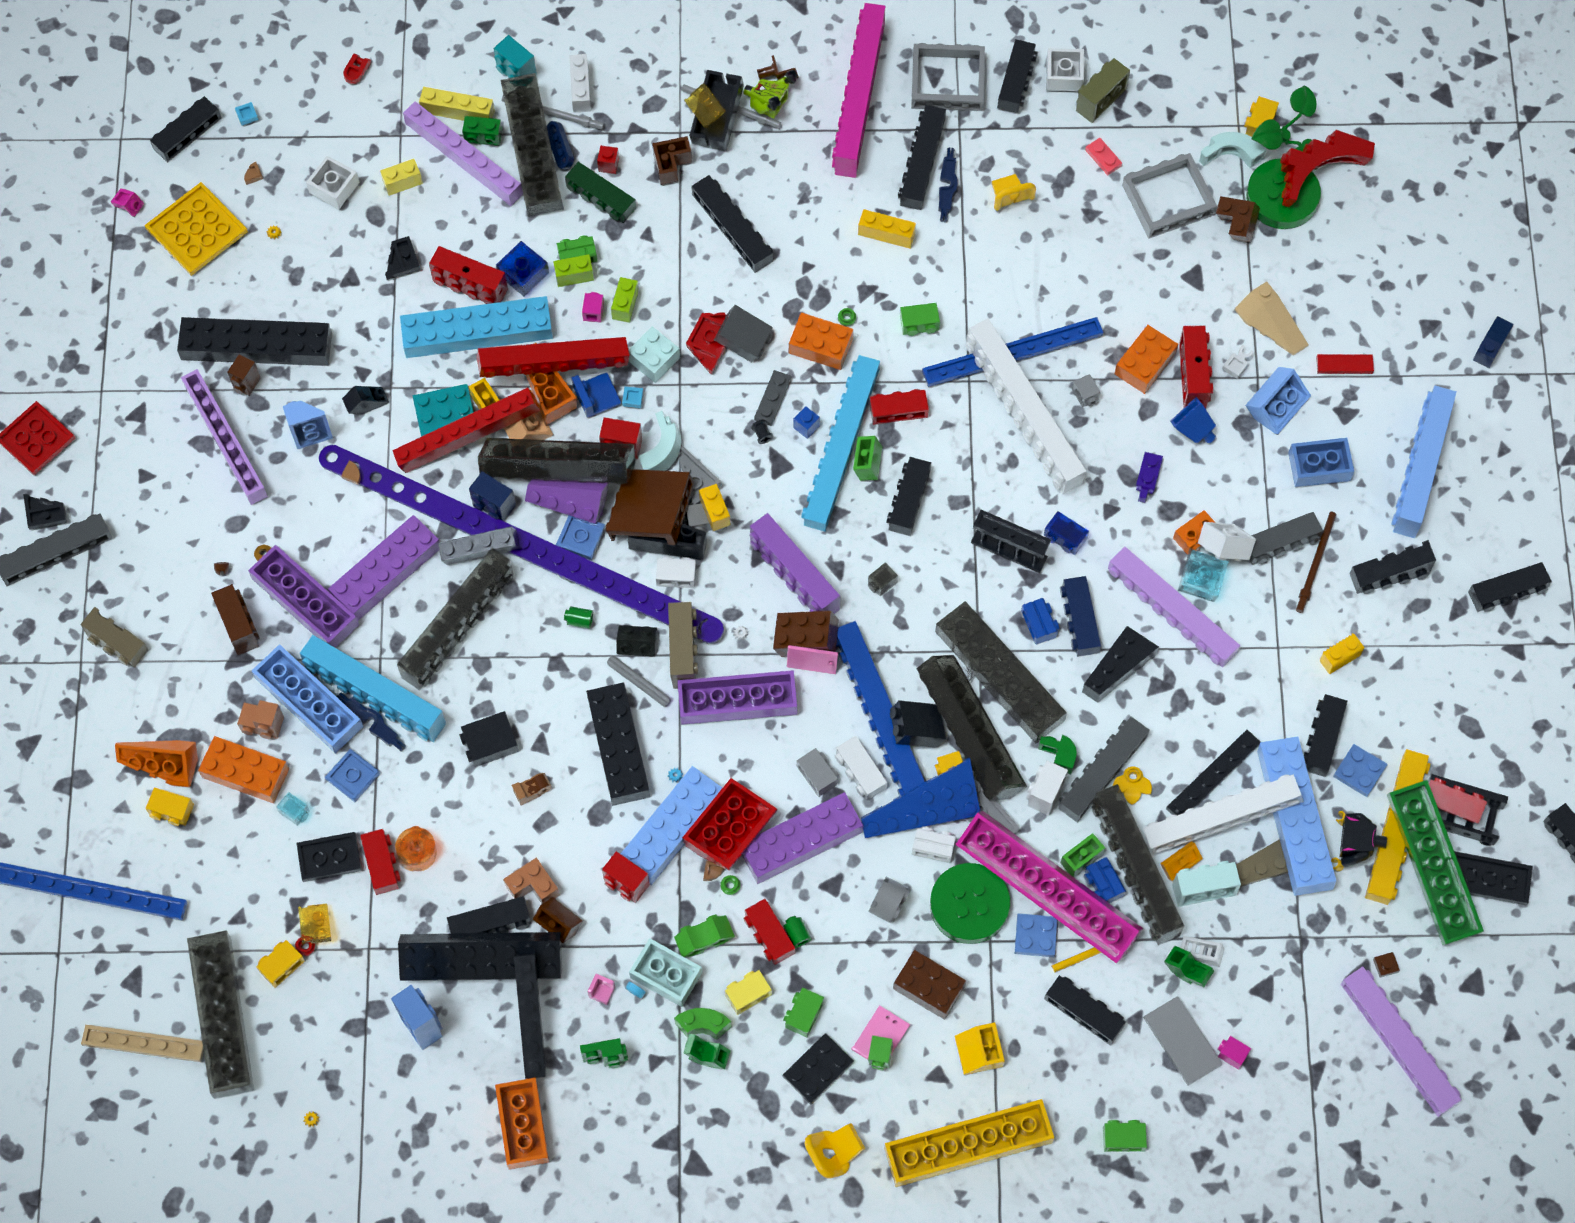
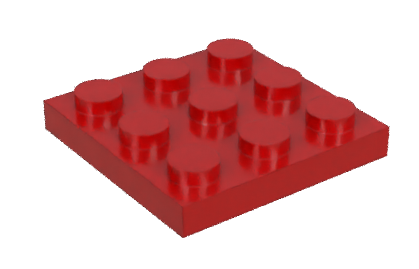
(35, 438)

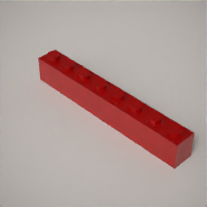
(552, 357)
(466, 430)

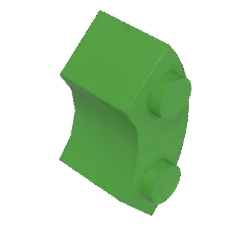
(707, 934)
(703, 1022)

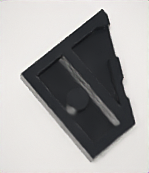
(401, 258)
(43, 512)

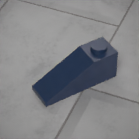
(1493, 342)

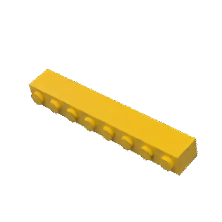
(1388, 859)

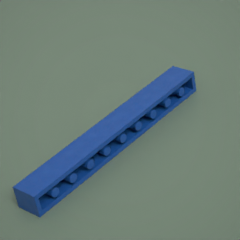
(877, 706)

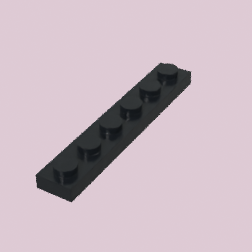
(1214, 774)

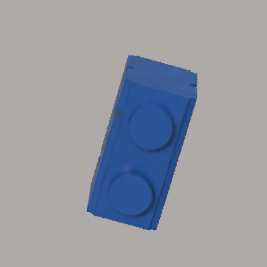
(1039, 620)
(1104, 880)

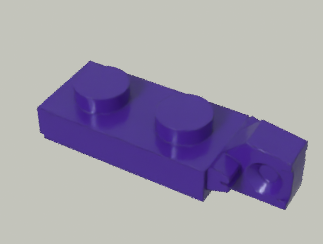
(1148, 475)

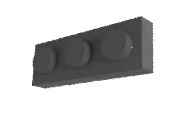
(773, 397)

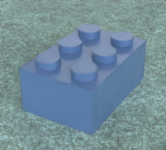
(1321, 462)

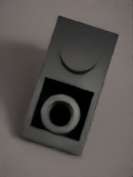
(364, 399)

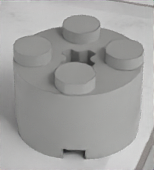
(888, 899)

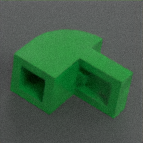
(1064, 751)
(1187, 968)
(706, 1053)

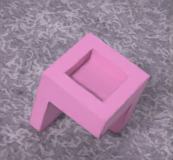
(601, 989)

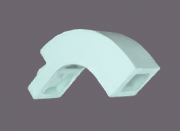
(1235, 144)
(666, 450)

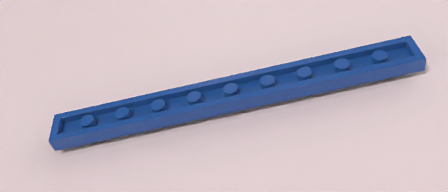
(1019, 349)
(92, 891)

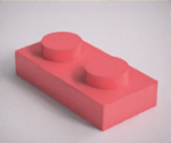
(1103, 156)

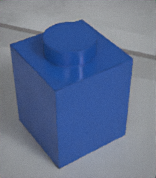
(806, 422)

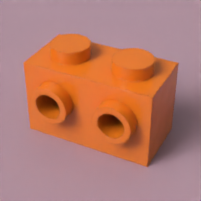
(1188, 534)

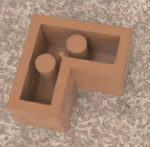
(261, 719)
(531, 878)

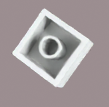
(1064, 69)
(332, 182)
(1226, 541)
(1047, 788)

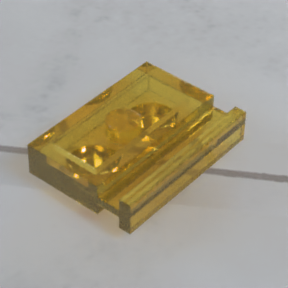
(705, 105)
(314, 924)

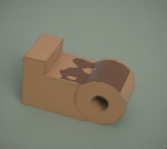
(531, 788)

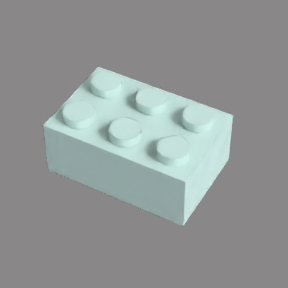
(1206, 883)
(665, 972)

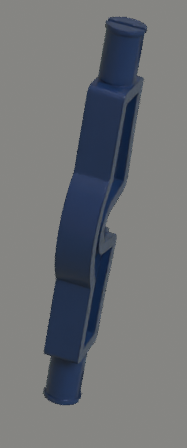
(947, 192)
(378, 728)

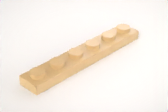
(142, 1043)

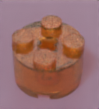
(416, 838)

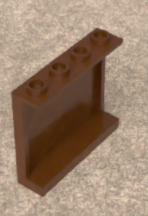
(651, 505)

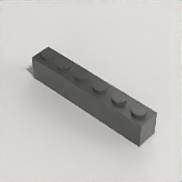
(54, 549)
(1103, 769)

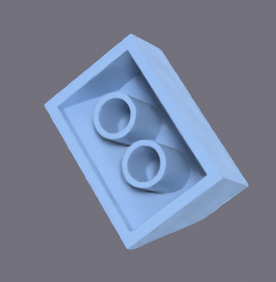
(1278, 399)
(307, 424)

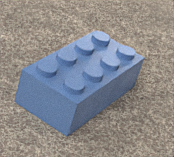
(418, 1016)

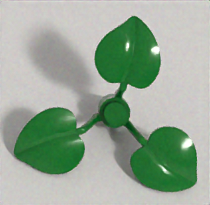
(1269, 132)

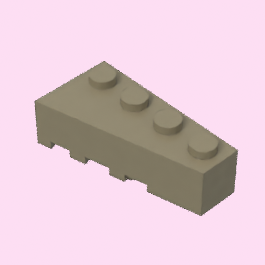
(682, 642)

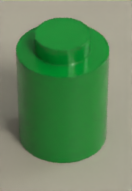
(579, 617)
(797, 931)

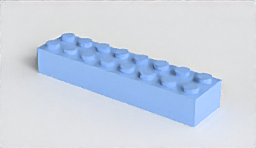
(1423, 461)
(1300, 824)

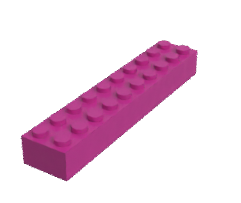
(858, 90)
(1049, 886)

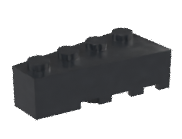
(1123, 659)

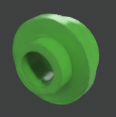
(847, 312)
(730, 879)

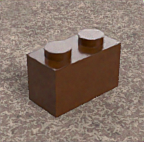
(243, 375)
(557, 918)

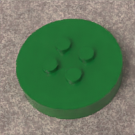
(1266, 191)
(969, 903)

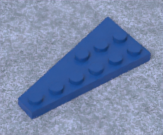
(934, 802)

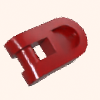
(353, 73)

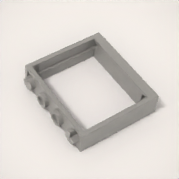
(948, 101)
(1177, 220)

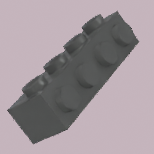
(1285, 537)

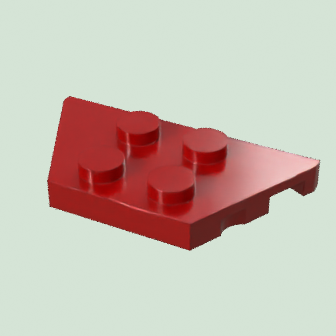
(702, 341)

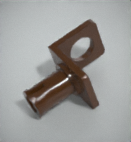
(773, 70)

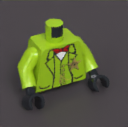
(770, 95)

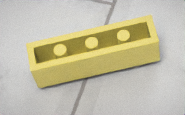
(455, 105)

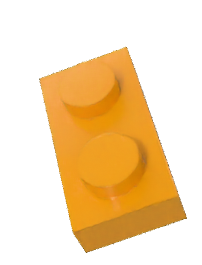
(1182, 859)

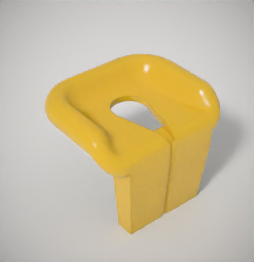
(1010, 190)
(843, 1142)

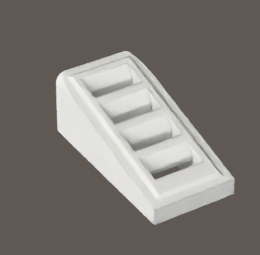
(1208, 959)

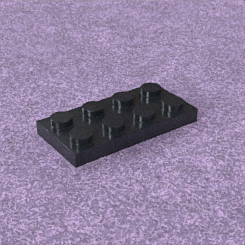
(1496, 878)

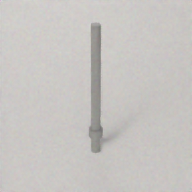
(761, 118)
(585, 121)

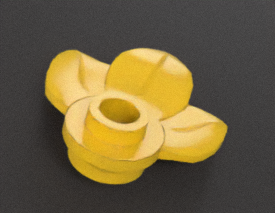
(1133, 787)

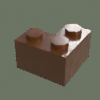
(669, 155)
(1243, 217)

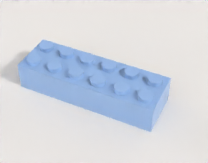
(307, 698)
(663, 832)

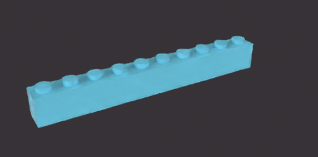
(841, 444)

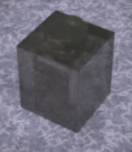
(882, 579)

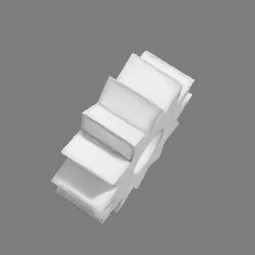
(740, 636)

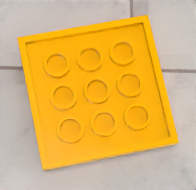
(196, 228)

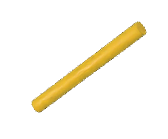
(1075, 959)

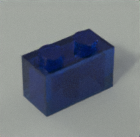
(1066, 533)

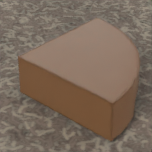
(252, 174)
(351, 473)
(712, 871)

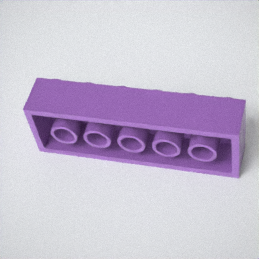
(793, 566)
(385, 567)
(303, 597)
(737, 697)
(802, 838)

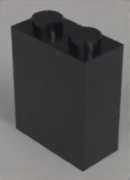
(917, 724)
(488, 739)

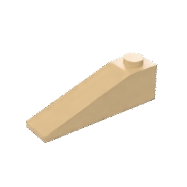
(1267, 313)

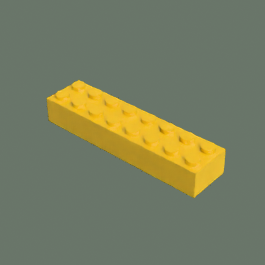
(968, 1143)

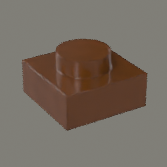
(1386, 964)

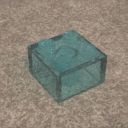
(1203, 576)

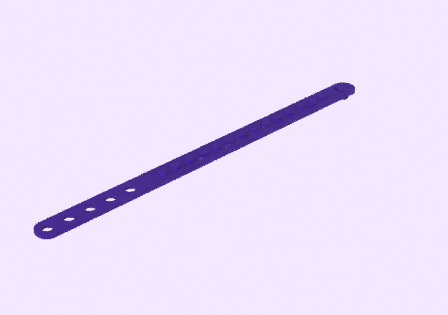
(532, 548)

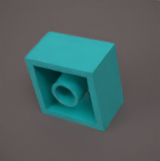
(513, 58)

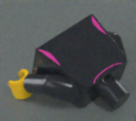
(1357, 840)

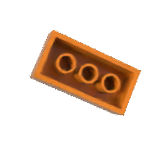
(243, 769)
(522, 1123)

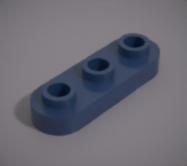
(560, 145)

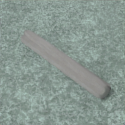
(638, 681)

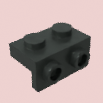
(636, 640)

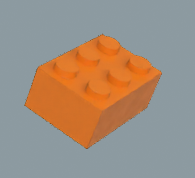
(820, 341)
(1146, 359)

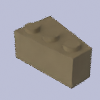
(113, 638)

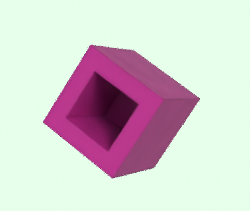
(593, 307)
(1233, 1052)

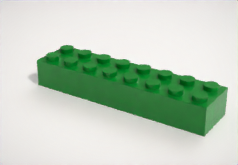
(1435, 862)

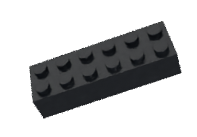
(618, 744)

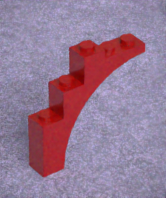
(1336, 148)

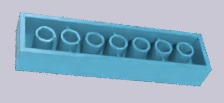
(476, 327)
(372, 689)

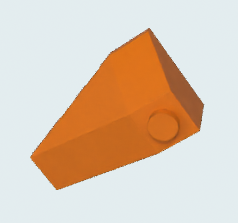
(168, 760)

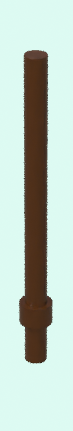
(1305, 593)

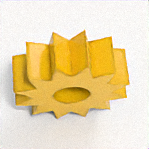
(273, 235)
(308, 1116)

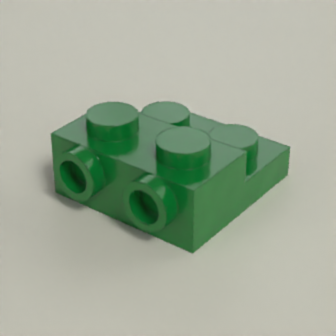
(610, 1051)

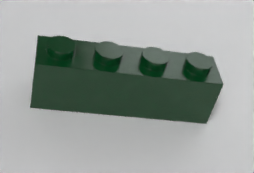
(600, 192)

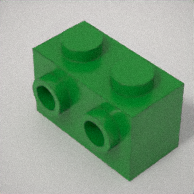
(482, 130)

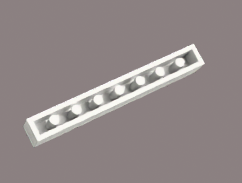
(1223, 814)

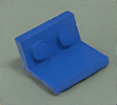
(595, 394)

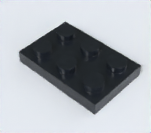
(328, 856)
(818, 1069)

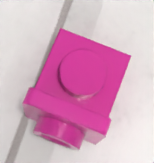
(128, 201)

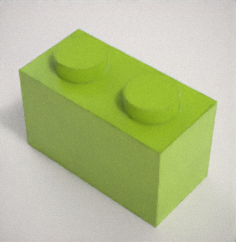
(573, 270)
(624, 299)

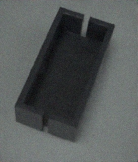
(729, 96)

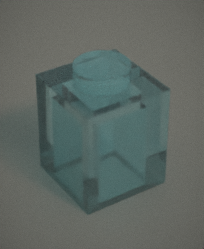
(293, 809)

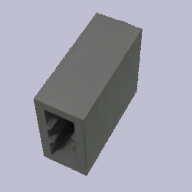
(744, 333)

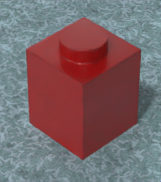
(608, 159)

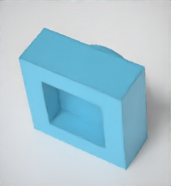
(246, 113)
(632, 397)

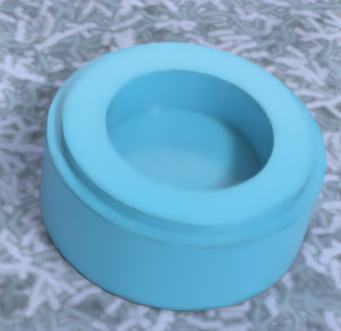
(635, 990)

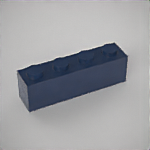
(1081, 616)

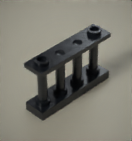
(1010, 541)
(1494, 801)

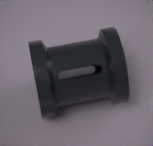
(762, 432)

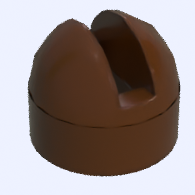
(221, 566)

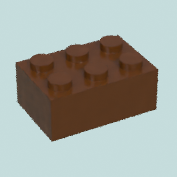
(236, 619)
(806, 630)
(929, 984)

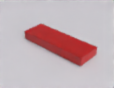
(1345, 364)

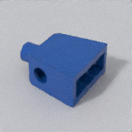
(1195, 422)

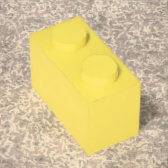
(401, 177)
(747, 991)

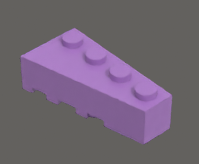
(572, 498)

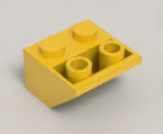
(979, 1049)

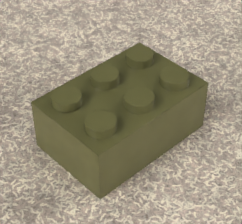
(1102, 90)

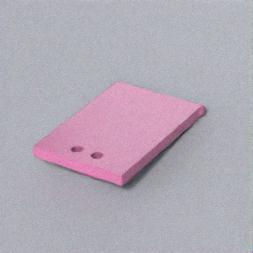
(812, 659)
(881, 1026)

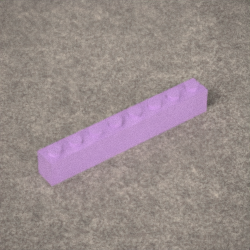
(463, 153)
(224, 437)
(1173, 607)
(1400, 1041)

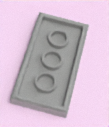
(1182, 1040)

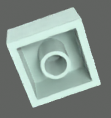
(654, 354)

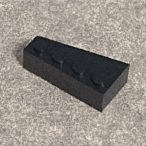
(690, 544)
(1393, 569)

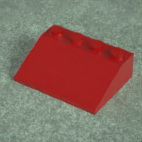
(728, 825)

